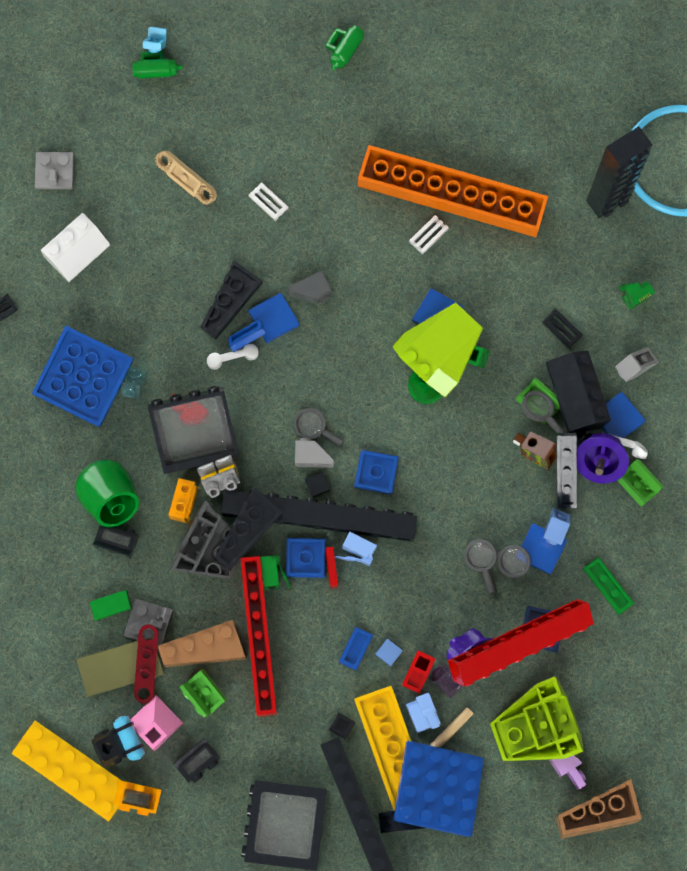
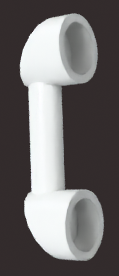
(215, 360)
(638, 451)

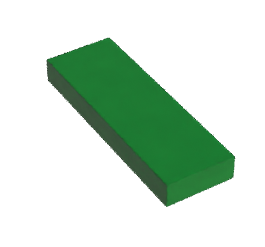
(608, 586)

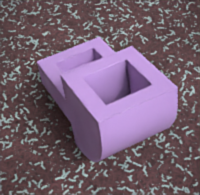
(568, 766)

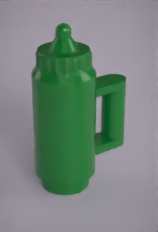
(346, 47)
(154, 67)

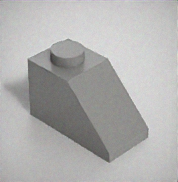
(636, 364)
(310, 454)

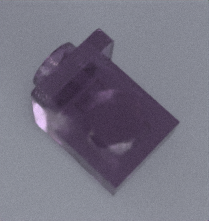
(443, 679)

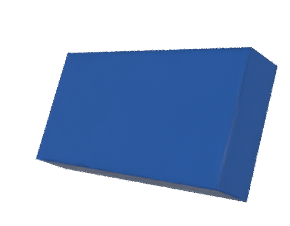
(246, 335)
(355, 648)

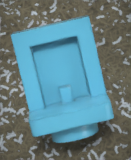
(156, 39)

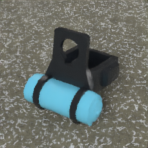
(118, 743)

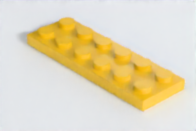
(386, 735)
(69, 769)

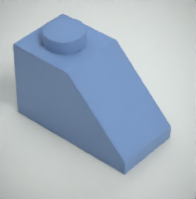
(557, 527)

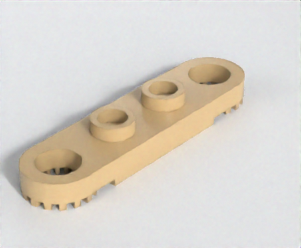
(186, 177)

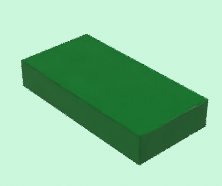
(110, 605)

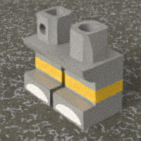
(216, 480)

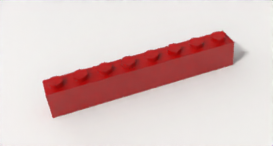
(258, 637)
(520, 642)

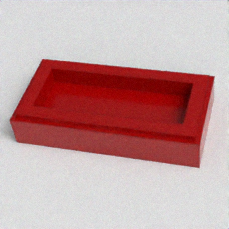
(331, 567)

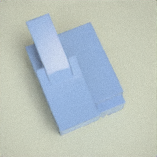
(359, 547)
(423, 713)

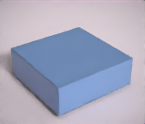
(388, 652)

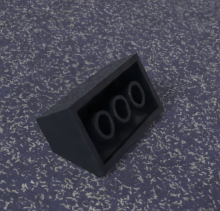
(578, 392)

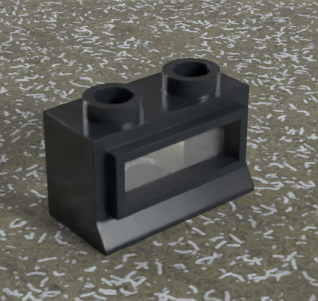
(116, 540)
(197, 761)

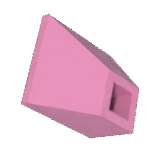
(155, 723)

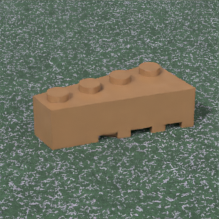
(206, 646)
(602, 812)

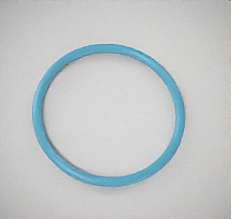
(638, 190)

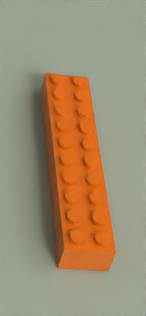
(452, 191)

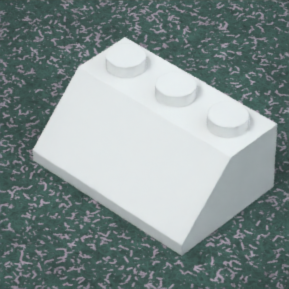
(75, 247)

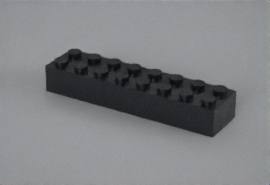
(619, 172)

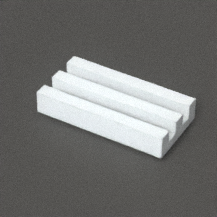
(263, 206)
(439, 224)

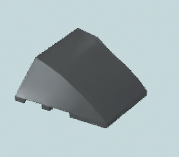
(200, 545)

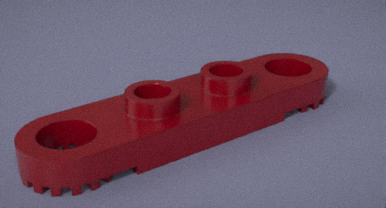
(146, 663)

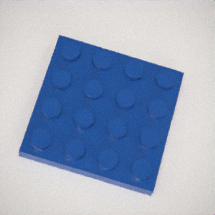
(83, 376)
(438, 789)

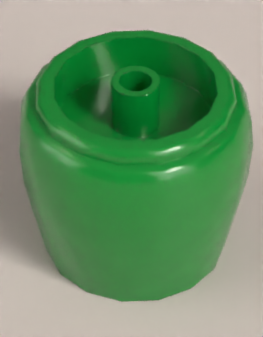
(107, 493)

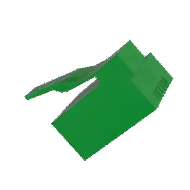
(636, 293)
(269, 572)

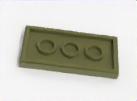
(111, 668)

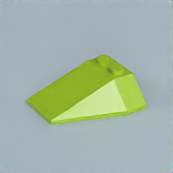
(440, 347)
(538, 726)

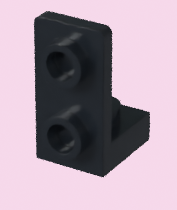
(388, 825)

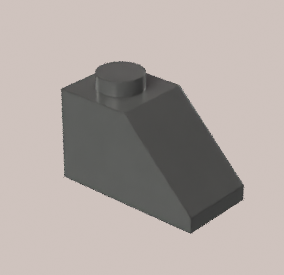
(312, 289)

